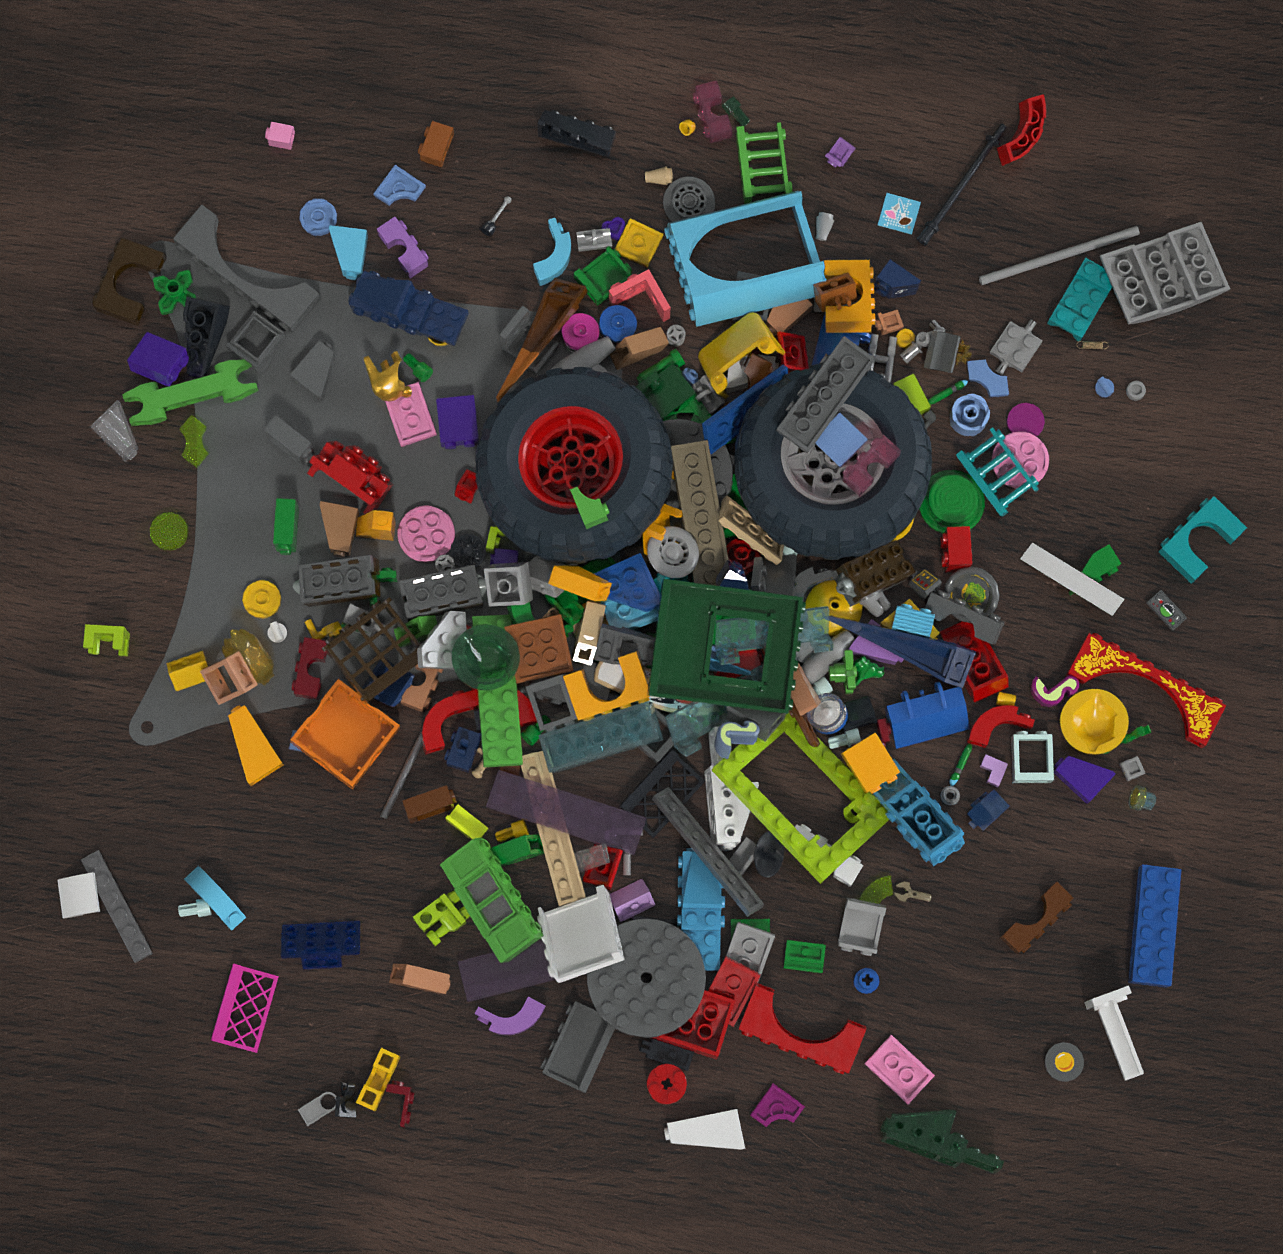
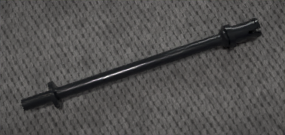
(931, 227)

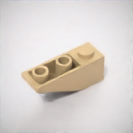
(588, 633)

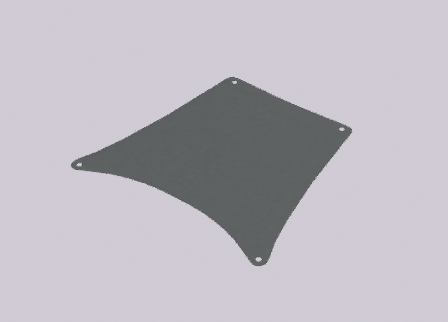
(249, 472)

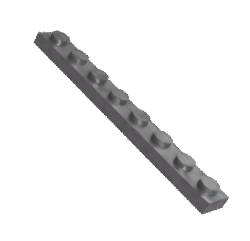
(708, 851)

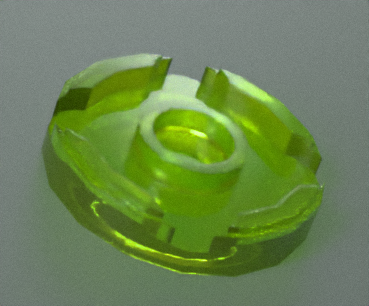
(169, 531)

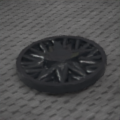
(468, 550)

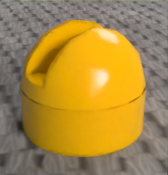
(684, 127)

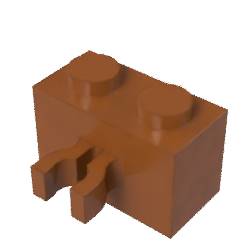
(835, 292)

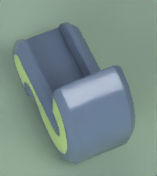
(733, 733)

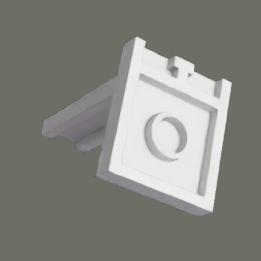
(1117, 1031)

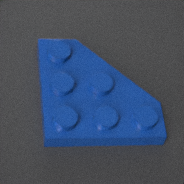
(632, 584)

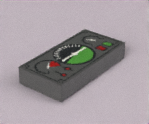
(1166, 610)

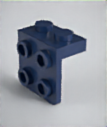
(392, 694)

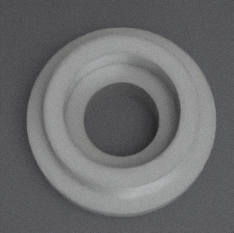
(950, 789)

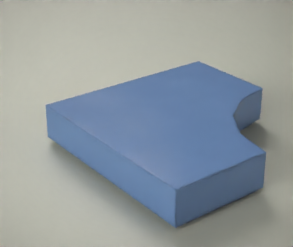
(398, 186)

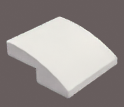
(78, 895)

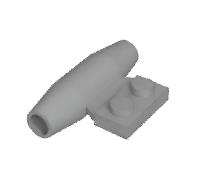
(588, 356)
(817, 664)

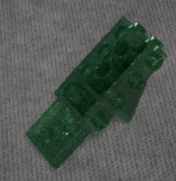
(930, 1137)

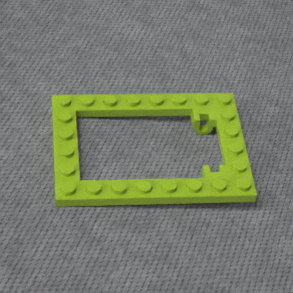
(817, 860)

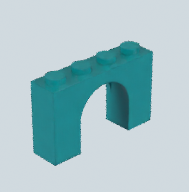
(1212, 515)

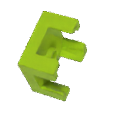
(117, 634)

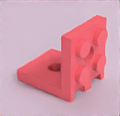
(636, 284)

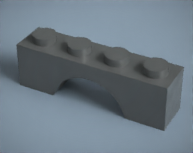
(986, 626)

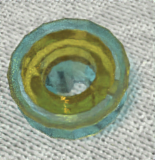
(1141, 798)

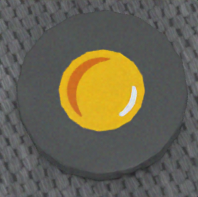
(1064, 1062)

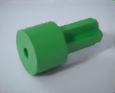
(420, 369)
(531, 733)

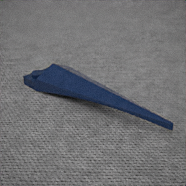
(938, 657)

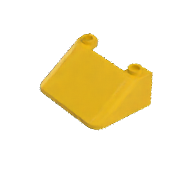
(733, 346)

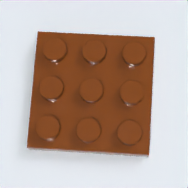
(541, 648)

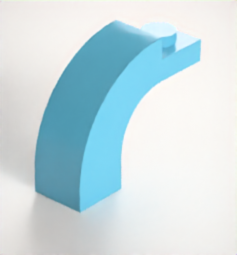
(558, 261)
(215, 897)

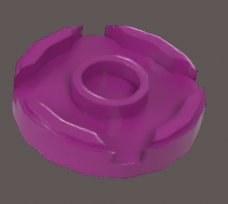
(1025, 418)

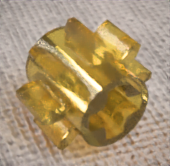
(962, 347)

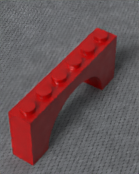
(834, 1051)

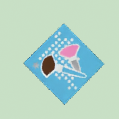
(899, 213)

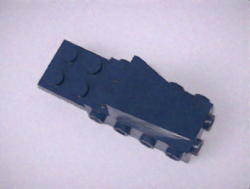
(406, 308)

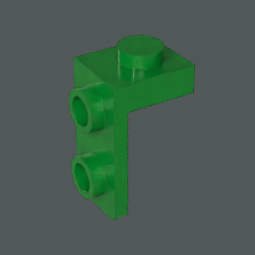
(386, 575)

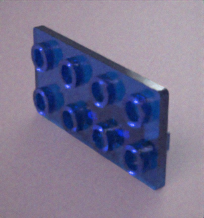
(320, 943)

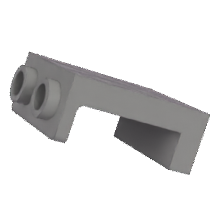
(861, 926)

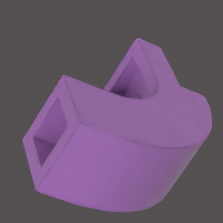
(516, 1024)

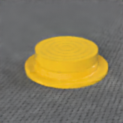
(1094, 721)

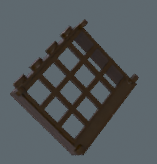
(393, 673)

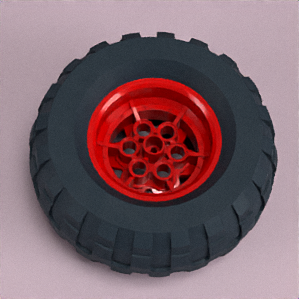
(568, 406)

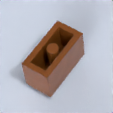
(436, 143)

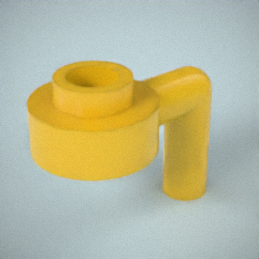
(329, 630)

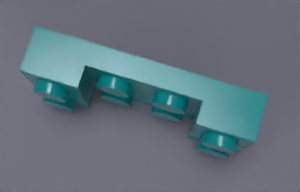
(1082, 299)

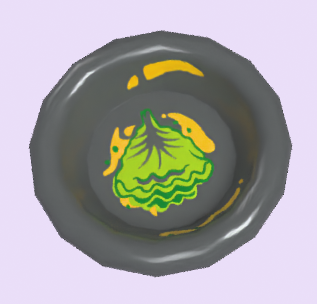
(974, 587)

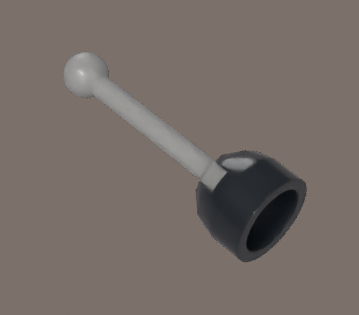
(488, 227)

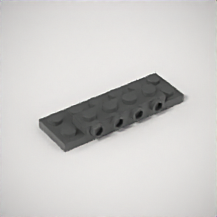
(824, 394)

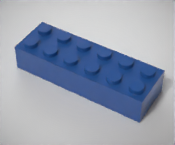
(1154, 926)

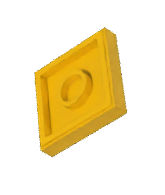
(638, 242)

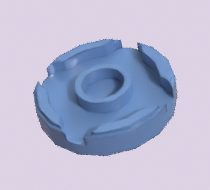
(317, 217)

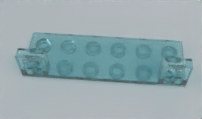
(749, 634)
(699, 718)

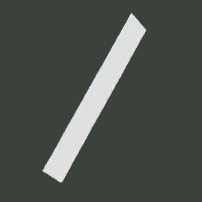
(1072, 579)

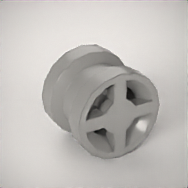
(677, 332)
(444, 561)

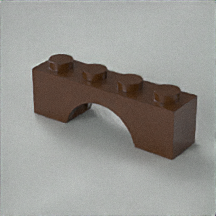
(756, 369)
(1054, 901)

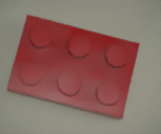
(736, 983)

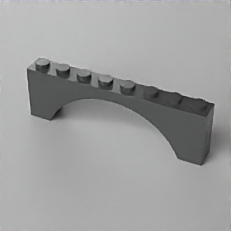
(285, 305)

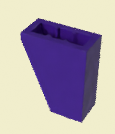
(1082, 777)

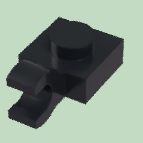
(346, 1104)

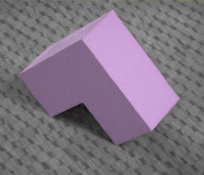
(996, 768)

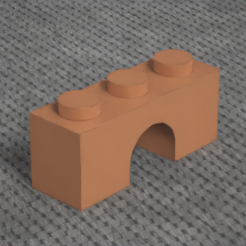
(419, 696)

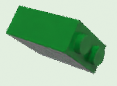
(286, 526)

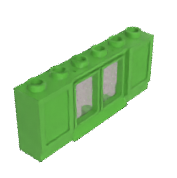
(491, 900)

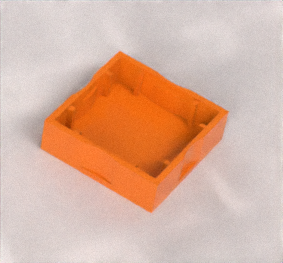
(345, 734)

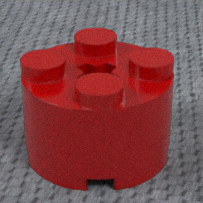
(676, 1078)

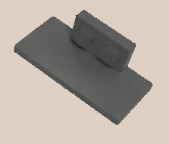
(772, 577)

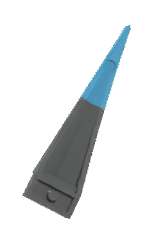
(621, 641)

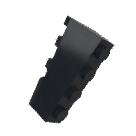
(576, 133)

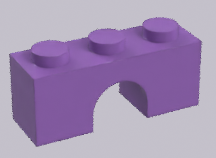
(394, 233)

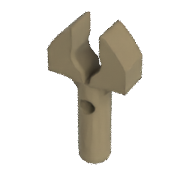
(911, 893)

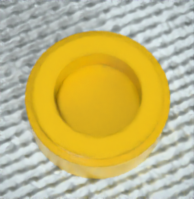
(904, 338)

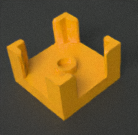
(657, 528)

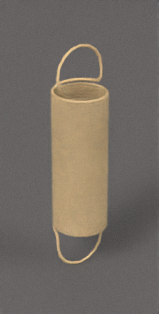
(1092, 345)

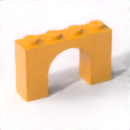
(859, 315)
(588, 705)

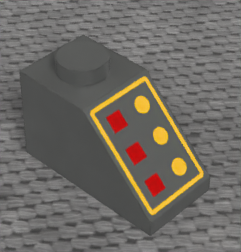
(924, 583)

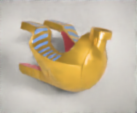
(386, 383)

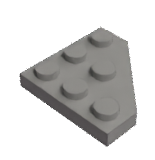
(438, 647)

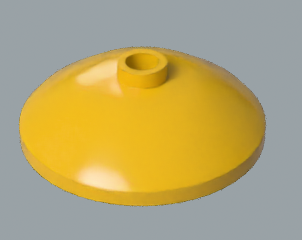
(824, 595)

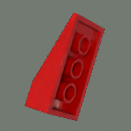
(986, 672)

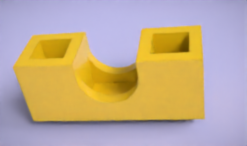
(379, 1078)

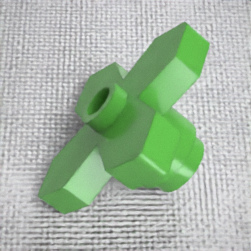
(844, 672)

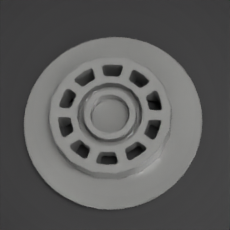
(672, 553)

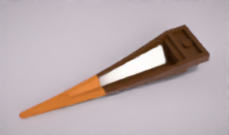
(555, 310)

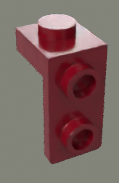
(883, 731)
(399, 1088)

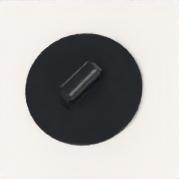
(768, 855)

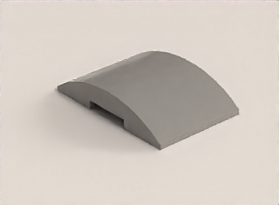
(1165, 274)

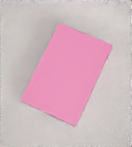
(411, 417)
(899, 1069)

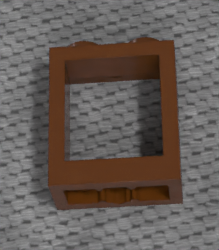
(429, 804)

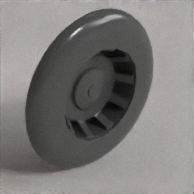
(688, 199)

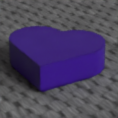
(616, 227)

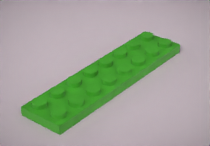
(499, 714)

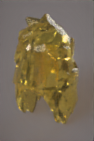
(253, 653)

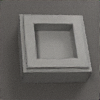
(1132, 768)

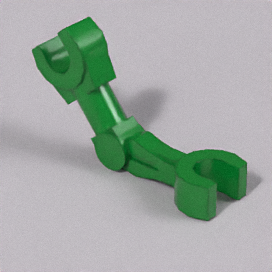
(1138, 732)

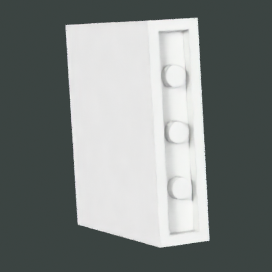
(581, 936)

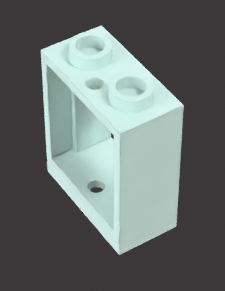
(1018, 777)

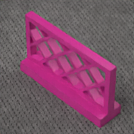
(227, 1007)

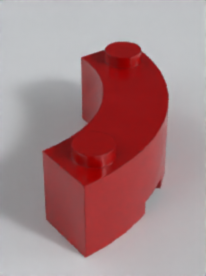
(1028, 132)

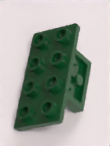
(666, 390)

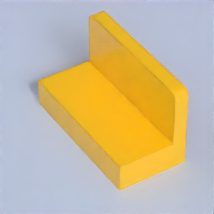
(186, 670)

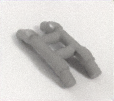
(888, 360)

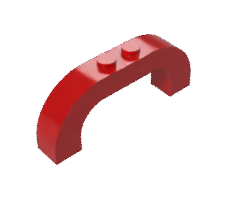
(458, 703)

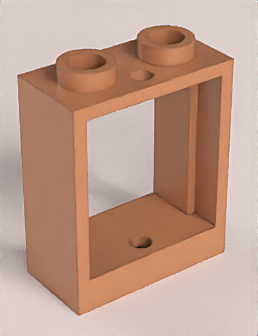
(233, 665)

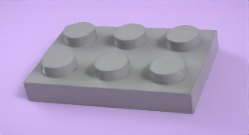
(750, 946)

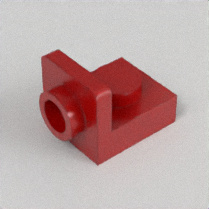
(467, 487)

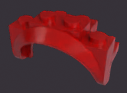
(353, 471)

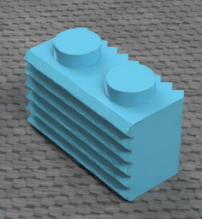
(912, 620)

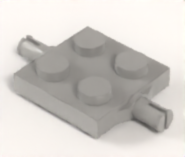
(1016, 347)

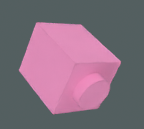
(280, 135)

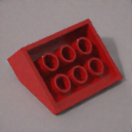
(706, 1027)

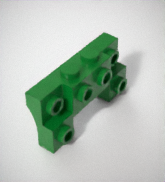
(570, 604)

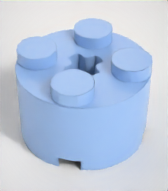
(969, 425)

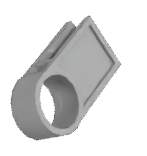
(314, 1111)

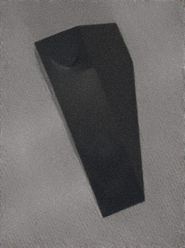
(204, 329)

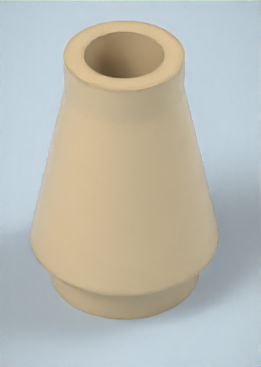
(659, 176)

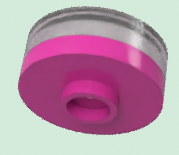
(579, 331)

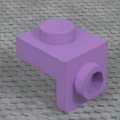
(840, 153)

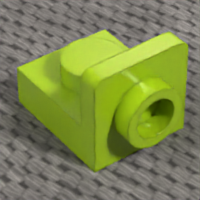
(493, 541)

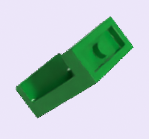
(602, 274)

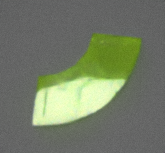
(878, 890)

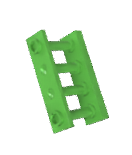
(748, 173)

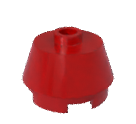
(742, 553)

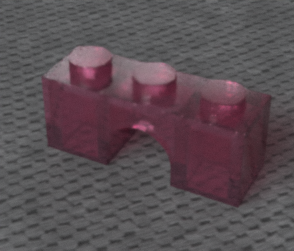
(716, 127)
(881, 452)

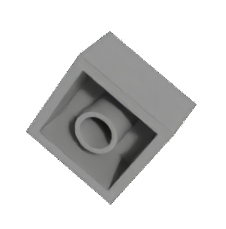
(508, 584)

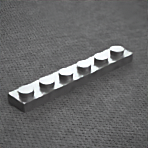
(117, 907)

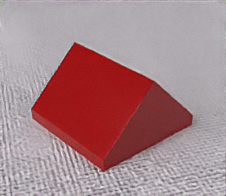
(795, 351)
(606, 873)

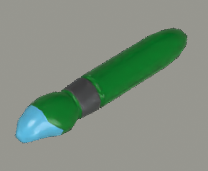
(950, 390)
(960, 765)

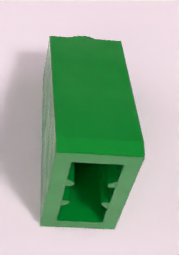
(518, 849)

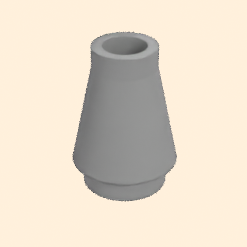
(823, 225)

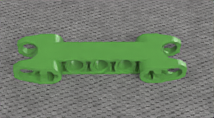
(158, 401)

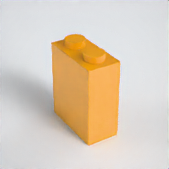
(871, 764)

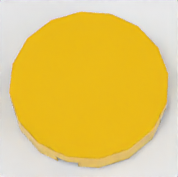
(261, 599)

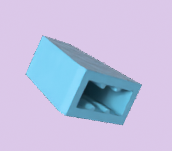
(350, 249)

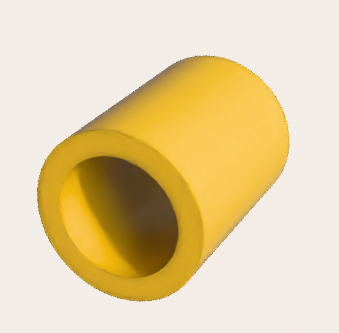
(1005, 699)

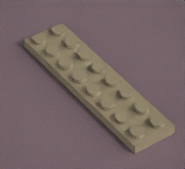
(700, 508)

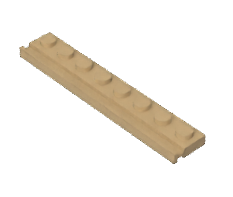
(555, 844)

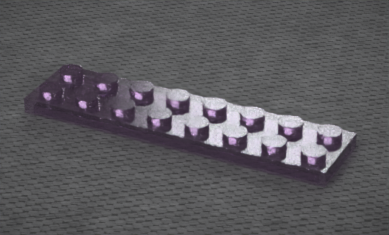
(566, 812)

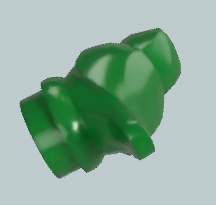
(867, 669)

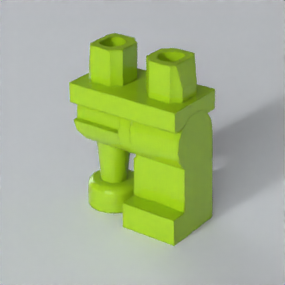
(445, 912)

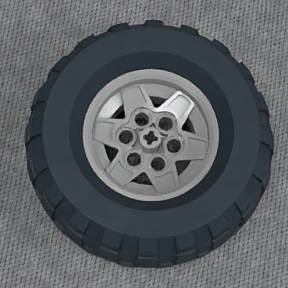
(813, 517)

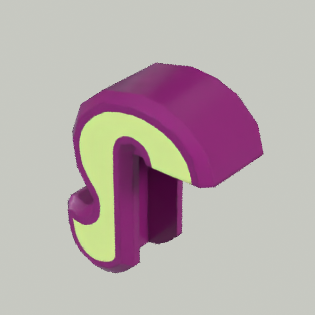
(1054, 695)

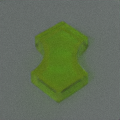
(193, 432)

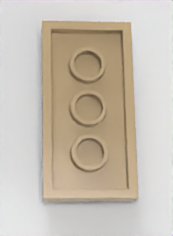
(740, 522)

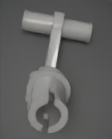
(922, 340)

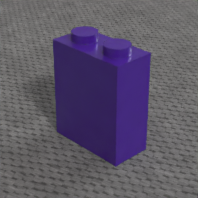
(158, 359)
(457, 421)

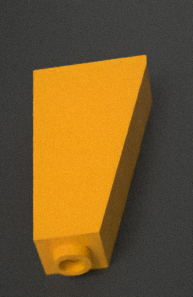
(253, 747)

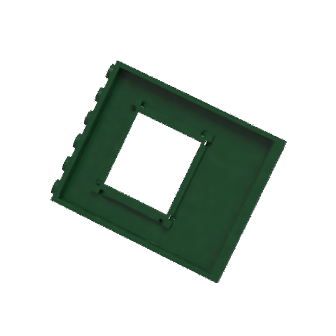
(686, 640)

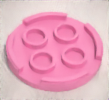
(1028, 451)
(426, 533)

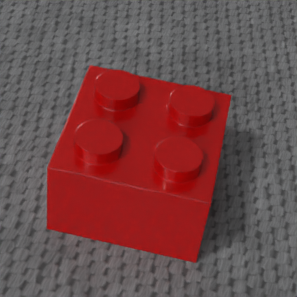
(957, 548)

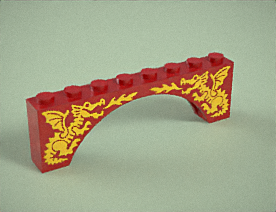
(1198, 710)

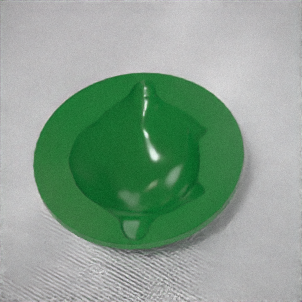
(952, 501)

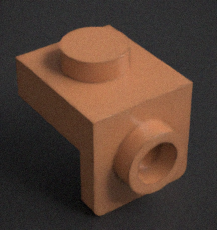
(888, 322)

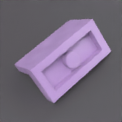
(631, 900)

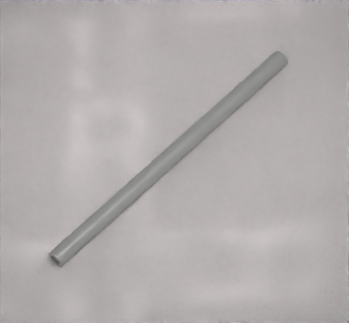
(1059, 255)

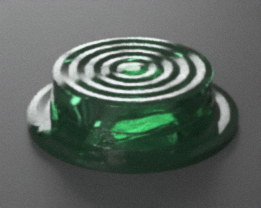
(485, 657)

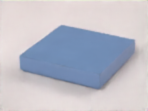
(840, 440)

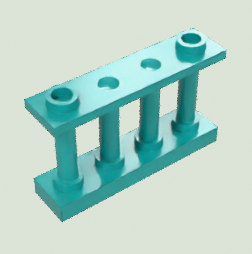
(979, 473)

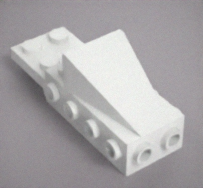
(725, 810)

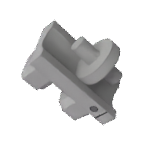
(594, 239)
(707, 394)

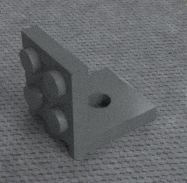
(514, 335)

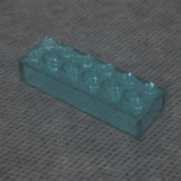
(600, 737)

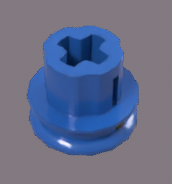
(861, 986)

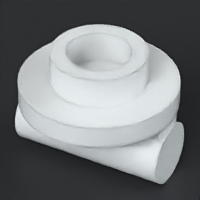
(277, 632)

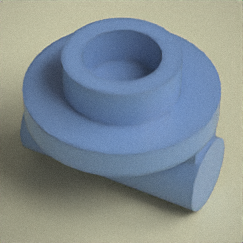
(690, 375)
(1104, 387)

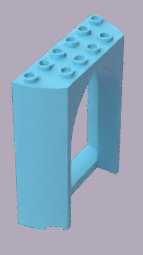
(719, 299)

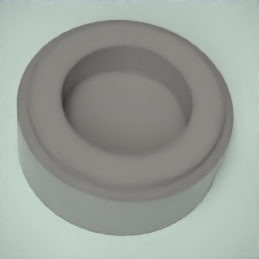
(1135, 390)

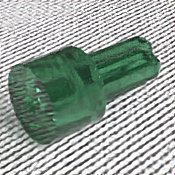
(732, 107)

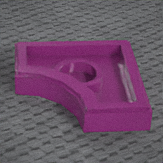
(776, 1105)

